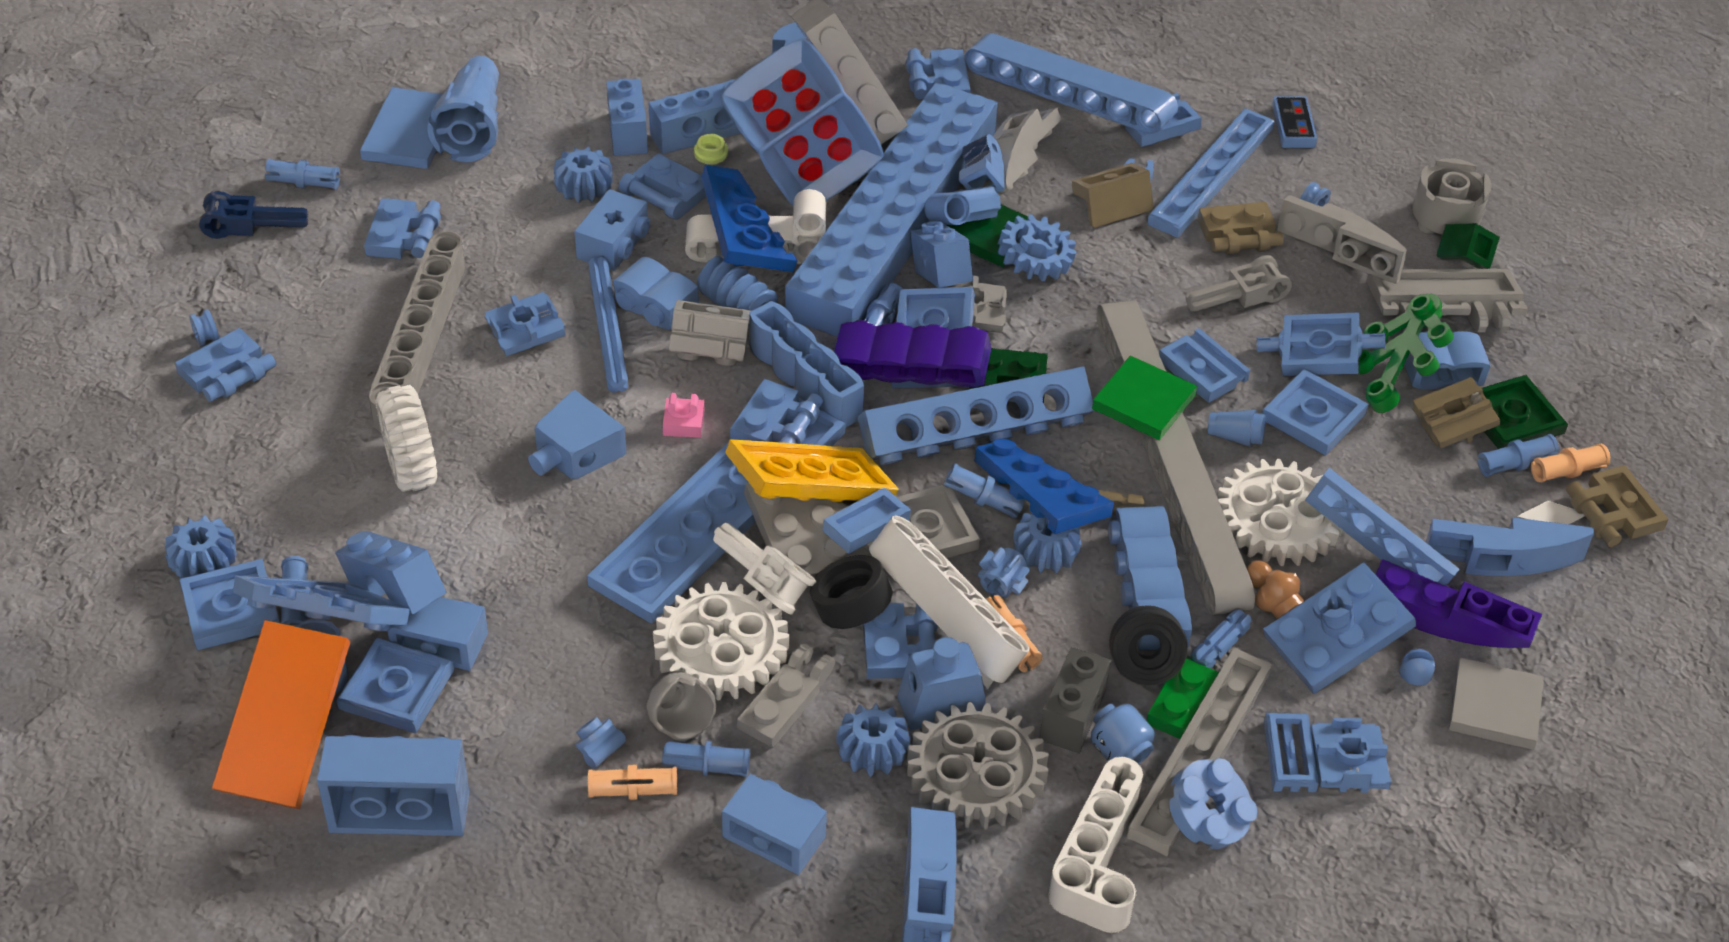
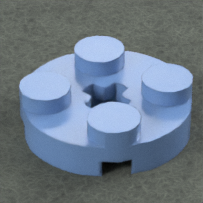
(1230, 795)

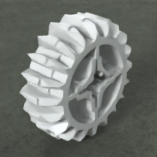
(406, 438)

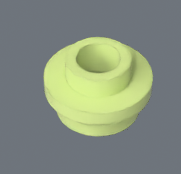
(711, 149)

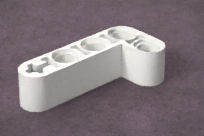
(799, 231)
(1088, 870)

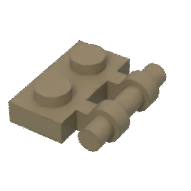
(1239, 227)
(1626, 501)

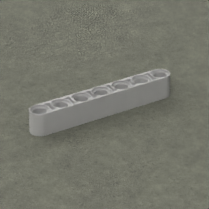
(421, 317)

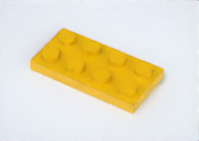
(808, 470)

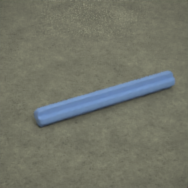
(608, 325)

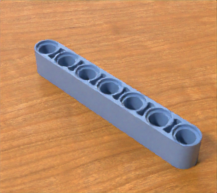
(1071, 83)

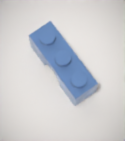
(391, 568)

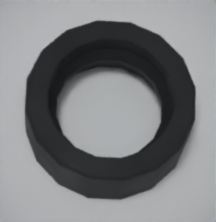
(859, 606)

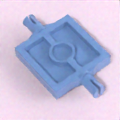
(1321, 343)

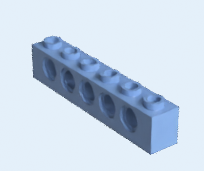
(683, 118)
(1067, 388)

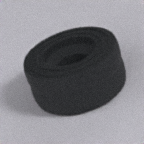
(1156, 667)

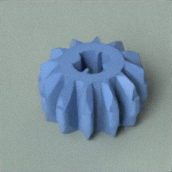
(583, 174)
(200, 547)
(1043, 547)
(873, 739)

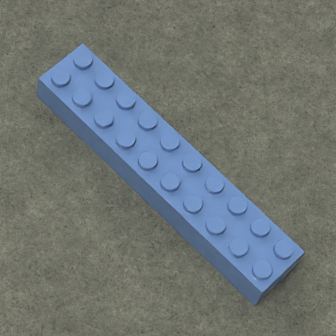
(872, 231)

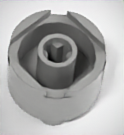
(1450, 195)

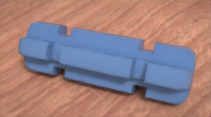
(1222, 638)

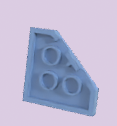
(322, 600)

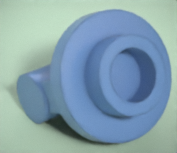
(598, 741)

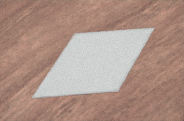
(1553, 513)

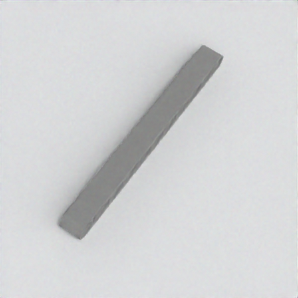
(1182, 476)

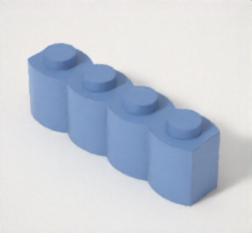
(804, 362)
(1148, 566)

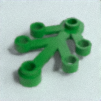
(1421, 312)

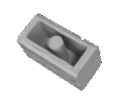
(709, 332)

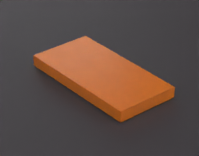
(281, 714)

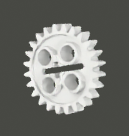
(1271, 513)
(722, 639)

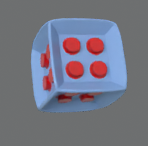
(802, 122)

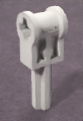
(769, 569)

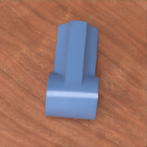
(963, 206)

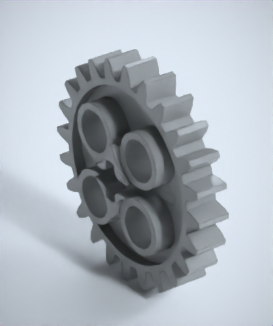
(972, 755)

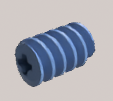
(733, 286)

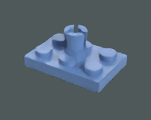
(1339, 627)

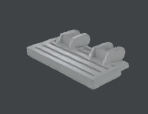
(1470, 292)

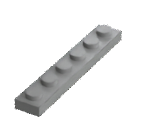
(1205, 738)

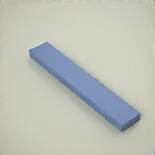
(1210, 173)

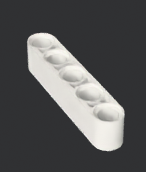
(949, 598)

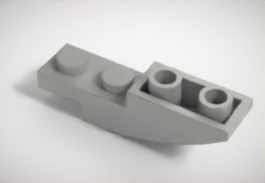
(1019, 139)
(1346, 235)

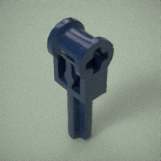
(240, 215)

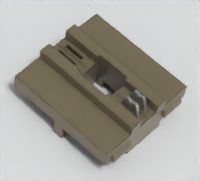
(1472, 415)

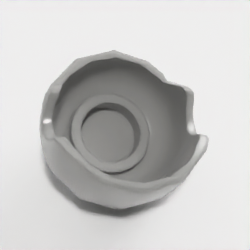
(681, 706)

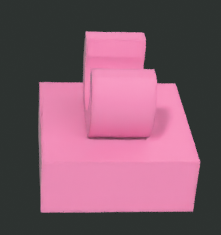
(683, 416)

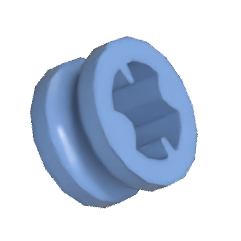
(1316, 195)
(203, 327)

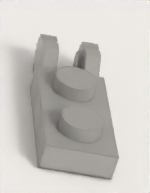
(785, 697)

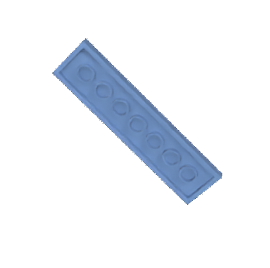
(677, 539)

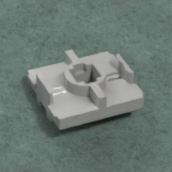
(988, 305)

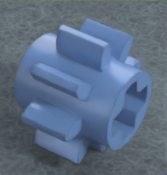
(1003, 572)

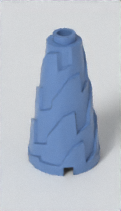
(466, 113)

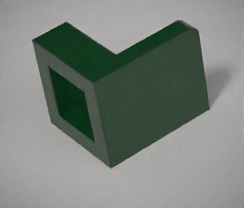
(1469, 243)

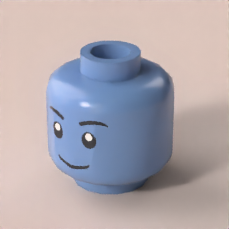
(1122, 733)

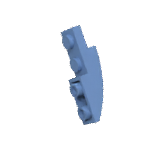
(1513, 551)
(929, 876)

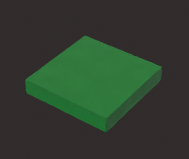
(1144, 397)

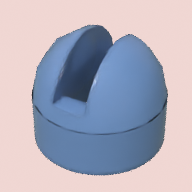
(1417, 667)

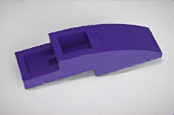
(1461, 615)

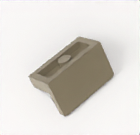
(1115, 193)

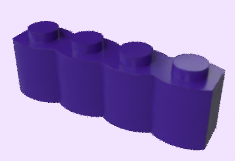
(915, 354)

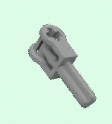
(1246, 283)

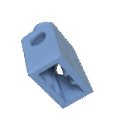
(576, 438)
(938, 680)

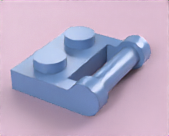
(665, 186)

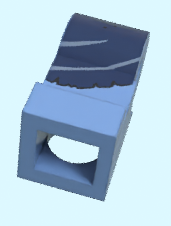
(982, 162)

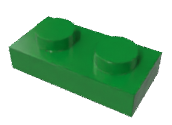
(1181, 698)

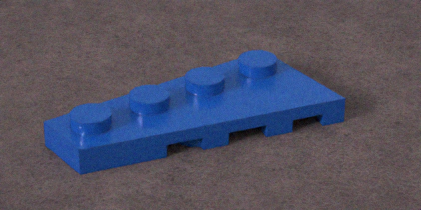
(742, 225)
(1048, 490)

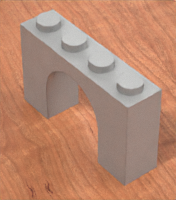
(829, 36)

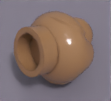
(1277, 590)

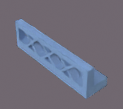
(1377, 529)

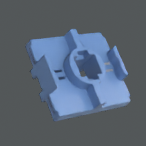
(525, 323)
(1363, 769)

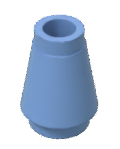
(1240, 427)

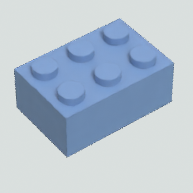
(394, 785)

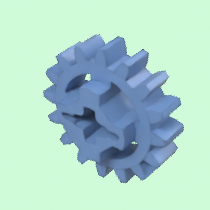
(1037, 247)

